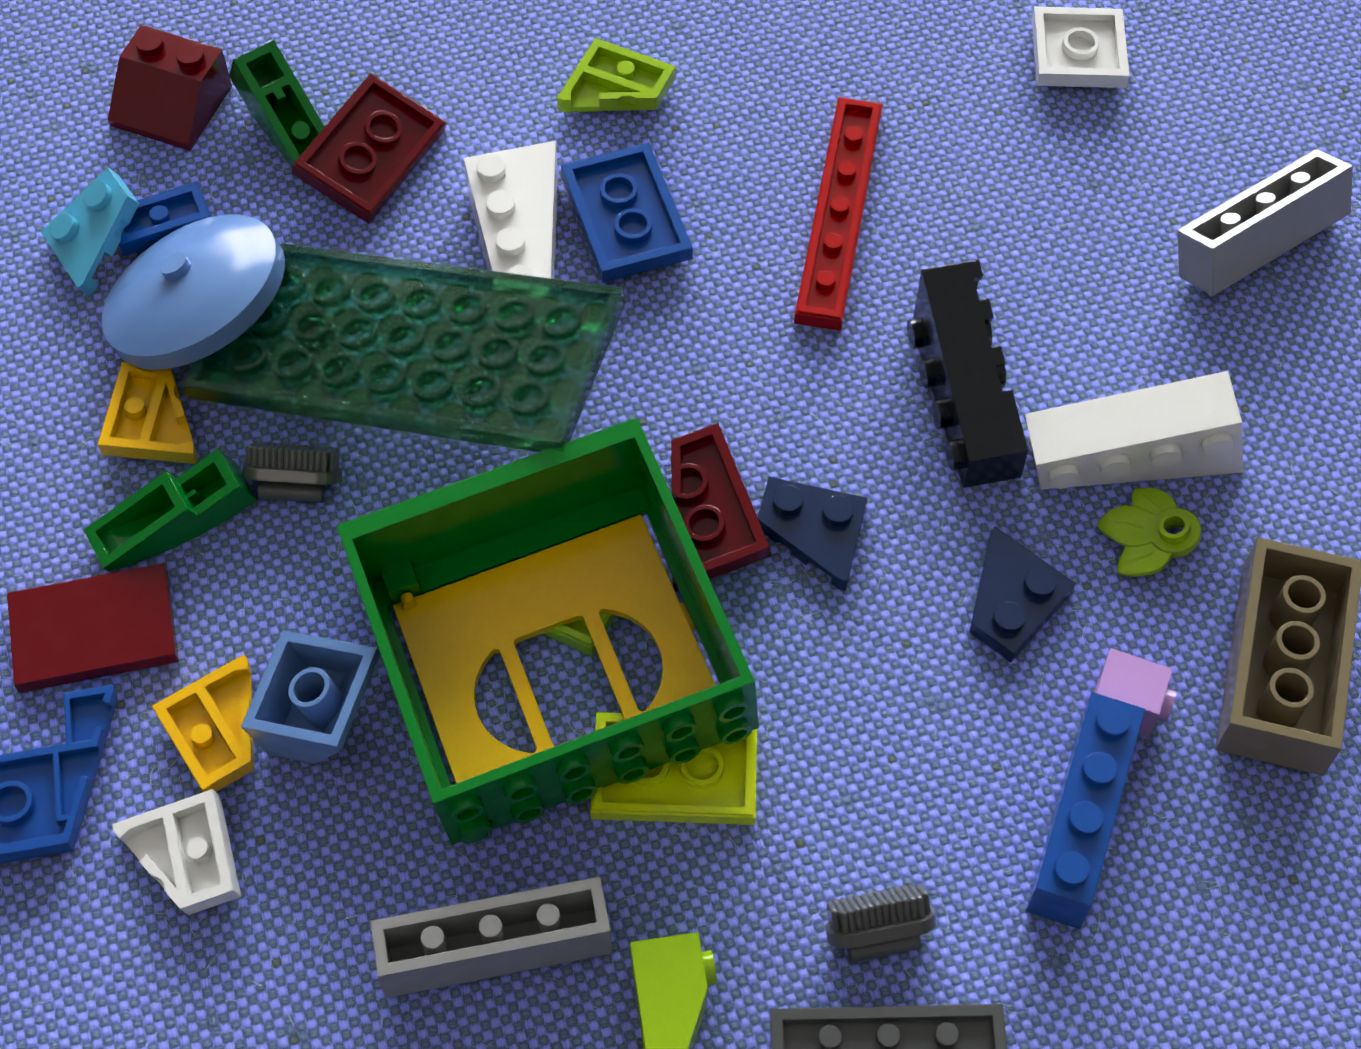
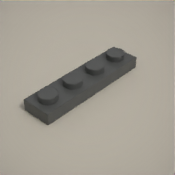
(889, 1027)

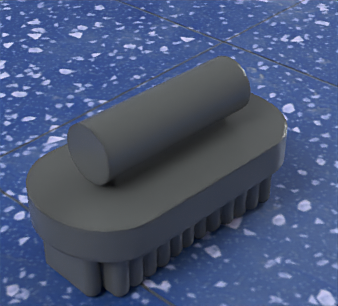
(292, 470)
(880, 922)

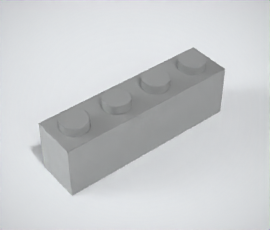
(1264, 221)
(491, 937)

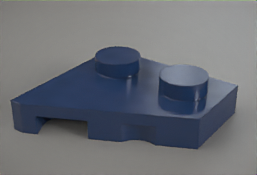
(1015, 596)

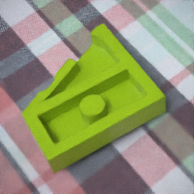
(616, 81)

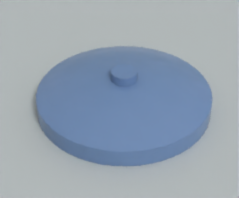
(193, 292)

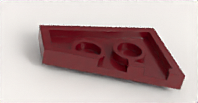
(715, 503)

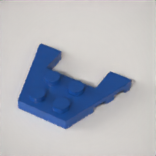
(50, 786)

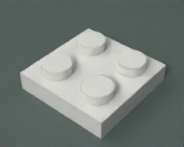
(1080, 47)

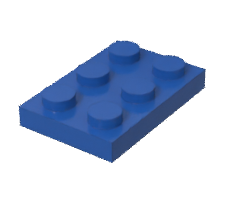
(626, 212)

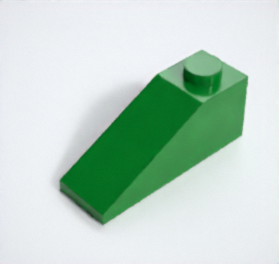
(276, 100)

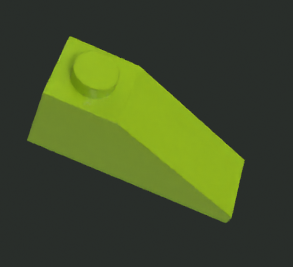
(671, 989)

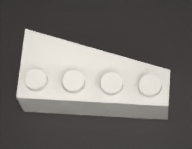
(516, 208)
(1140, 435)

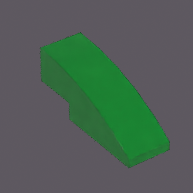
(170, 512)

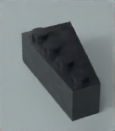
(966, 376)

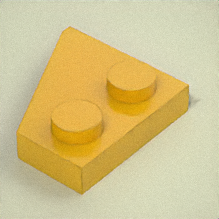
(207, 724)

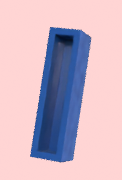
(1085, 811)

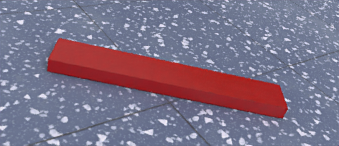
(838, 215)

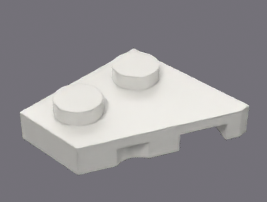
(186, 850)

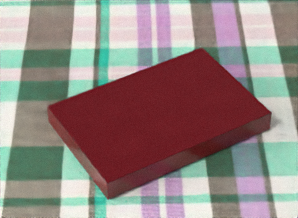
(369, 148)
(91, 628)

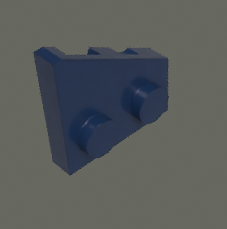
(814, 525)

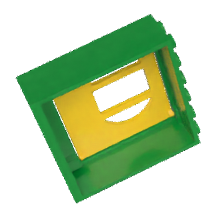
(511, 561)

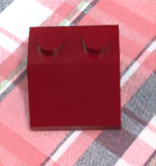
(168, 87)

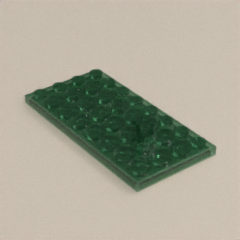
(419, 349)

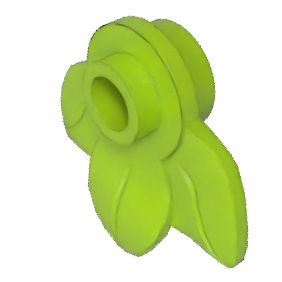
(1145, 534)

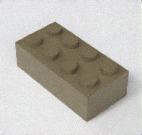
(1290, 657)

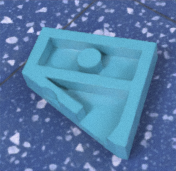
(91, 227)

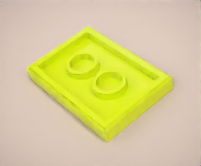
(708, 789)

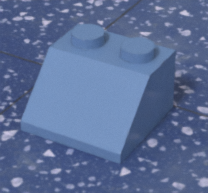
(309, 696)

